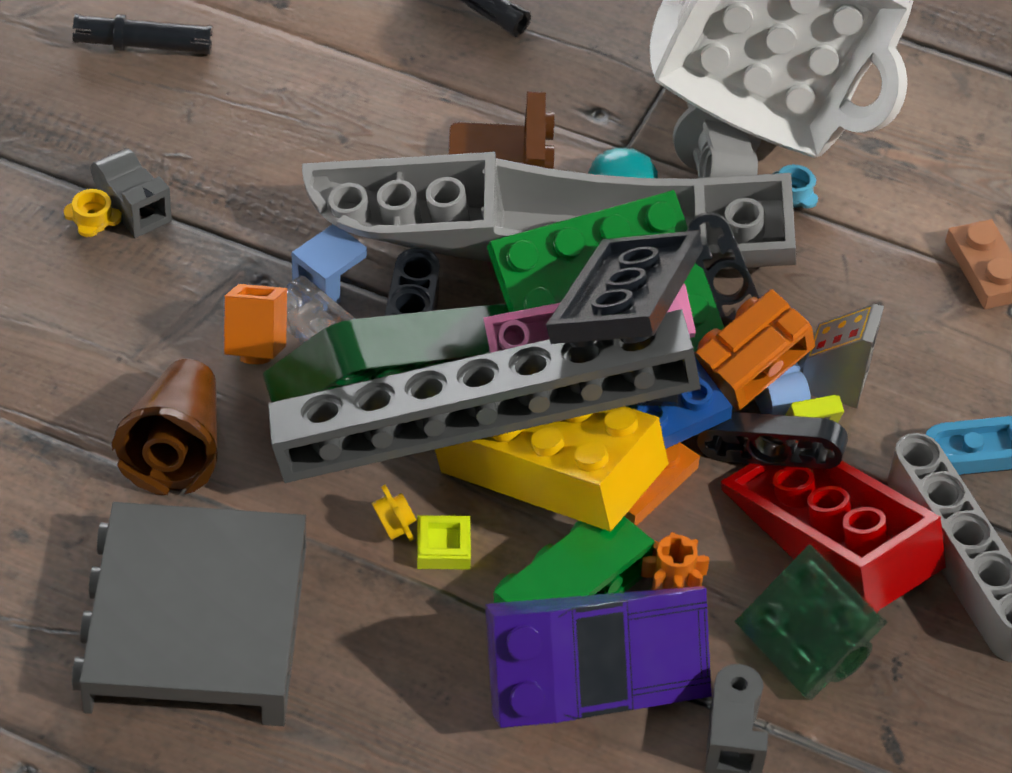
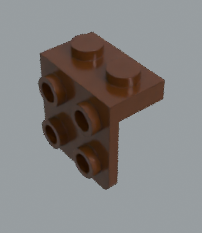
(510, 142)

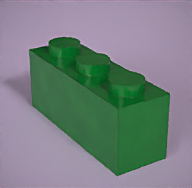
(581, 565)

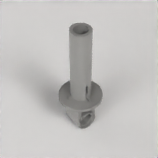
(714, 146)

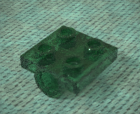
(812, 623)

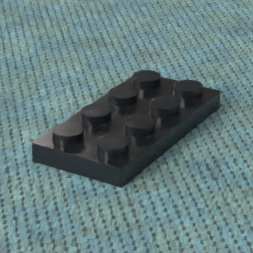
(625, 289)

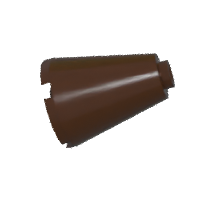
(171, 431)

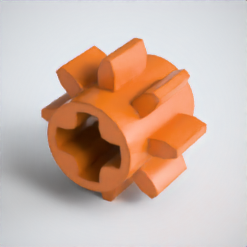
(675, 563)

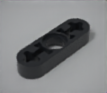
(725, 242)
(818, 446)

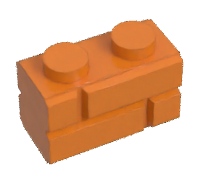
(755, 347)

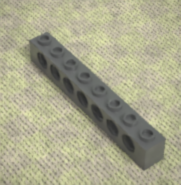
(476, 399)

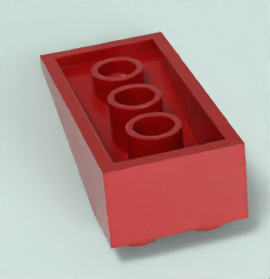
(853, 520)

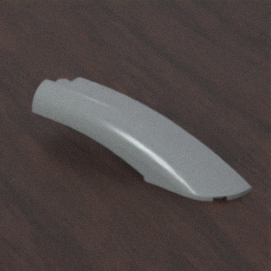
(473, 198)

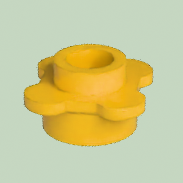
(92, 212)
(394, 514)

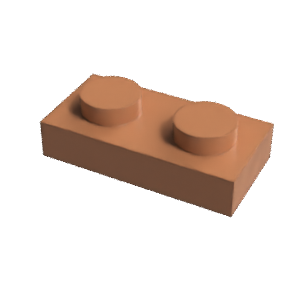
(984, 261)

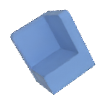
(327, 258)

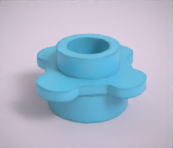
(802, 185)

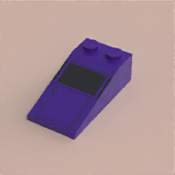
(596, 654)

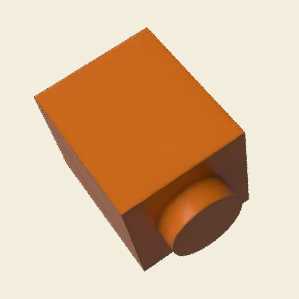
(255, 322)

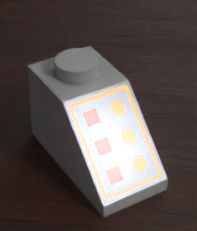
(842, 354)

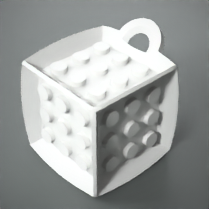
(783, 64)

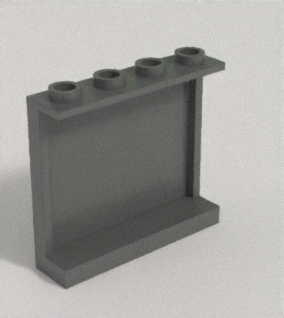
(194, 607)

